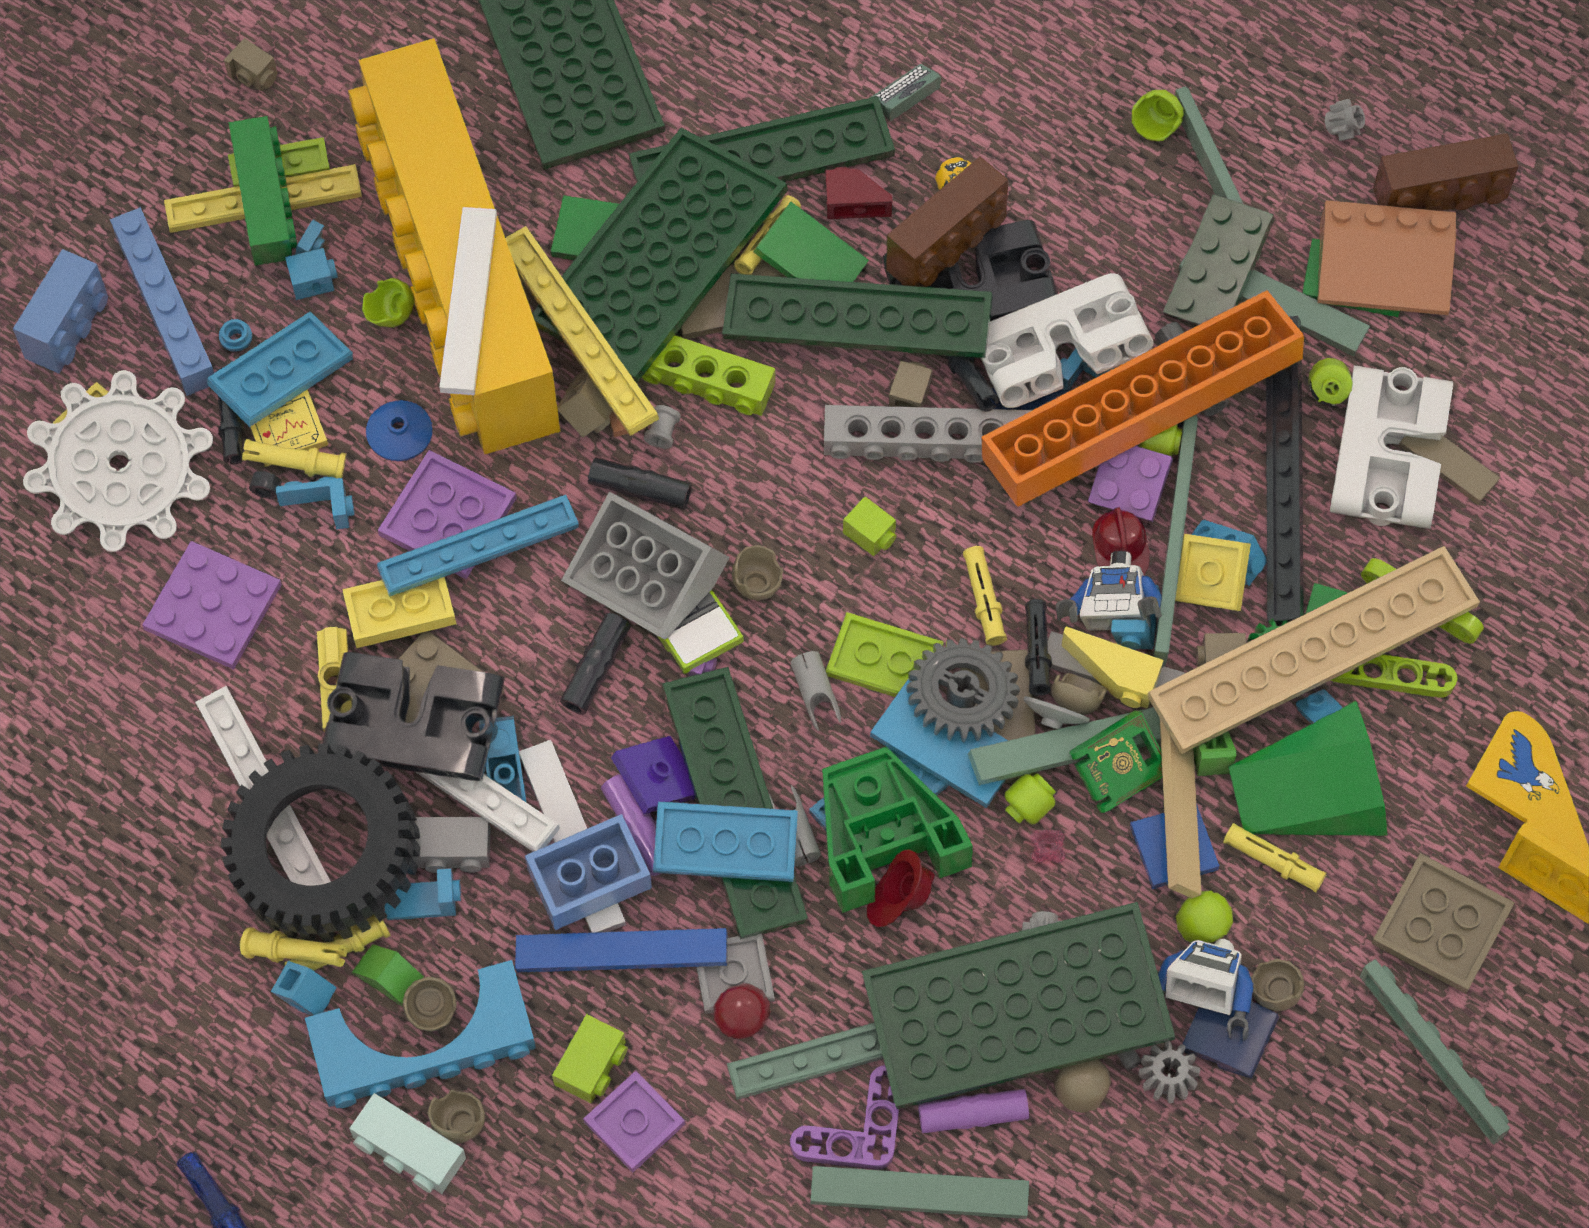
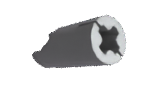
(813, 683)
(804, 835)

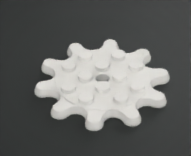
(113, 426)

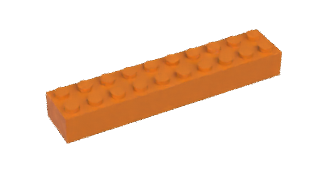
(1142, 398)

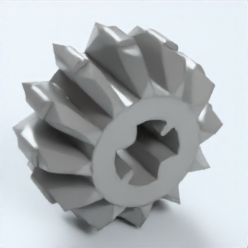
(1164, 1084)

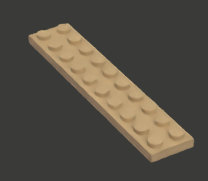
(1312, 649)

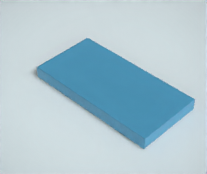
(279, 369)
(935, 754)
(725, 841)

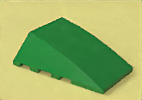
(1313, 782)

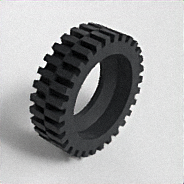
(358, 892)

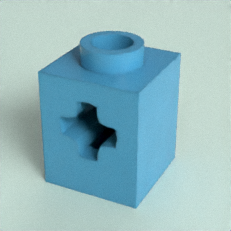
(311, 273)
(303, 989)

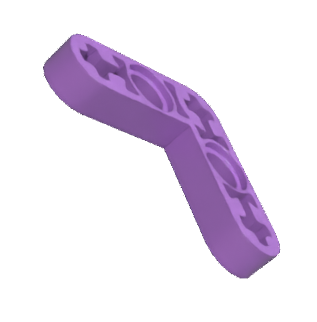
(860, 1141)

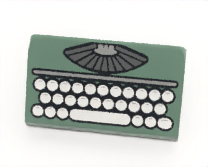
(908, 91)

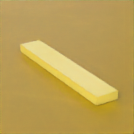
(227, 204)

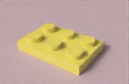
(384, 618)

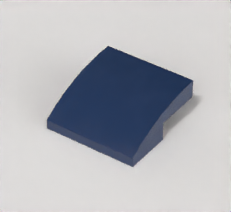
(1210, 1039)

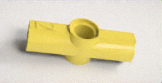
(331, 646)

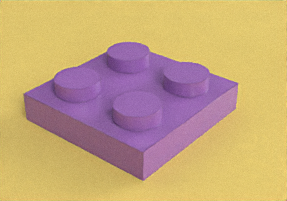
(1132, 482)
(634, 1121)

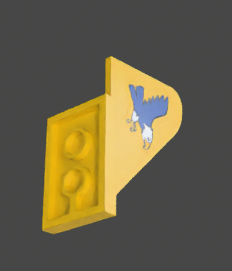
(1527, 781)

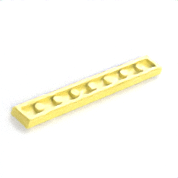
(580, 333)

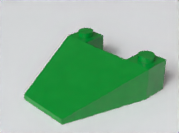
(874, 814)

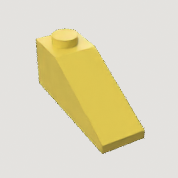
(1119, 669)

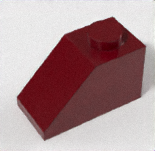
(855, 195)

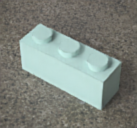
(407, 1144)

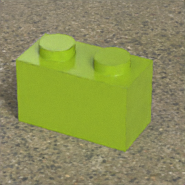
(589, 1059)

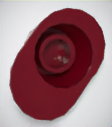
(1120, 532)
(901, 889)

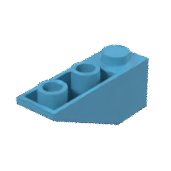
(504, 759)

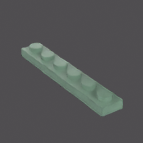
(1443, 1061)

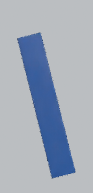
(621, 950)

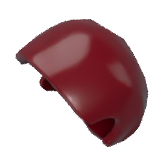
(741, 1011)

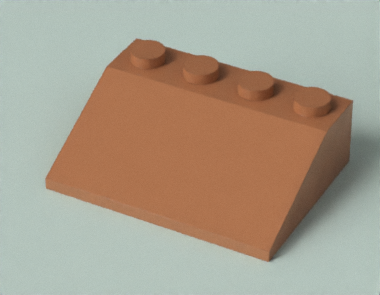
(1386, 257)

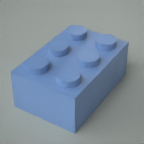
(61, 311)
(588, 871)

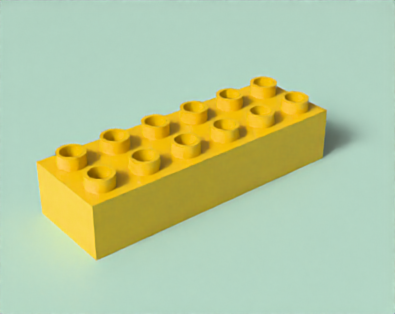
(423, 181)

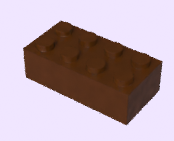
(1448, 175)
(947, 225)

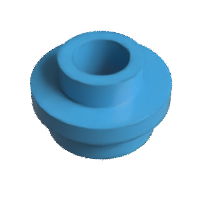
(235, 327)

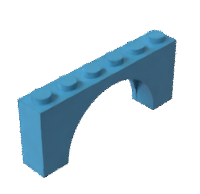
(356, 1071)

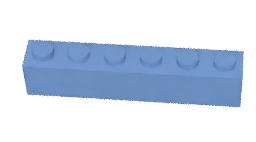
(163, 300)

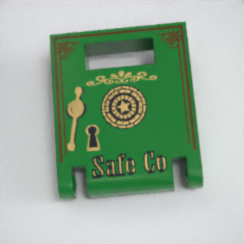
(1115, 763)

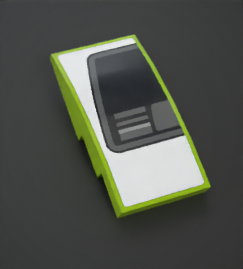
(703, 634)

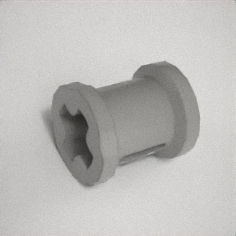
(661, 430)

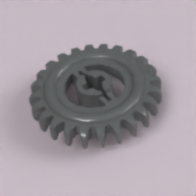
(959, 710)

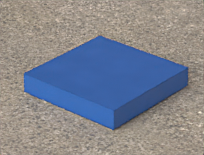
(1151, 844)

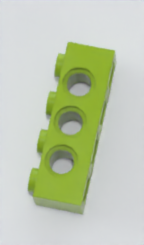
(725, 368)

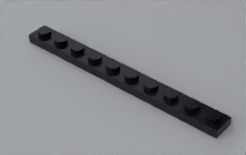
(1284, 493)

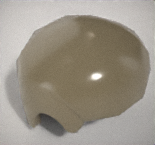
(757, 573)
(1077, 693)
(1277, 985)
(429, 1003)
(1083, 1085)
(457, 1116)

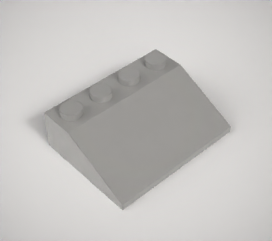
(643, 566)

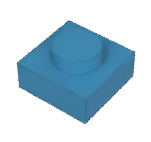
(311, 239)

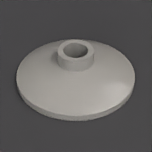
(1054, 715)

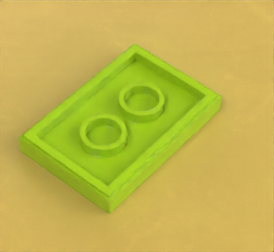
(876, 654)

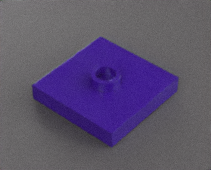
(654, 773)

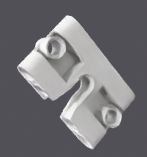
(1094, 317)
(1371, 471)

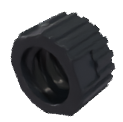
(264, 484)

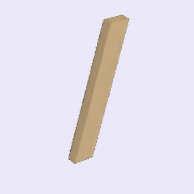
(1180, 817)

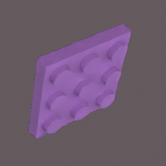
(443, 502)
(212, 605)

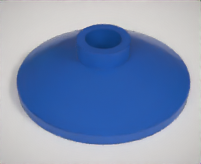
(403, 442)

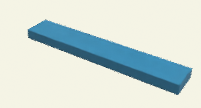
(477, 545)

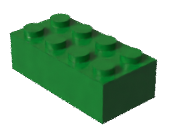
(261, 184)

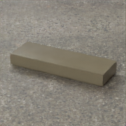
(1456, 466)

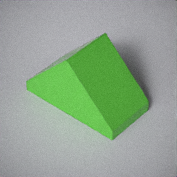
(1215, 755)
(386, 972)

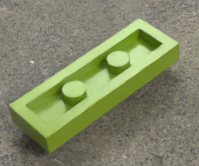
(297, 158)

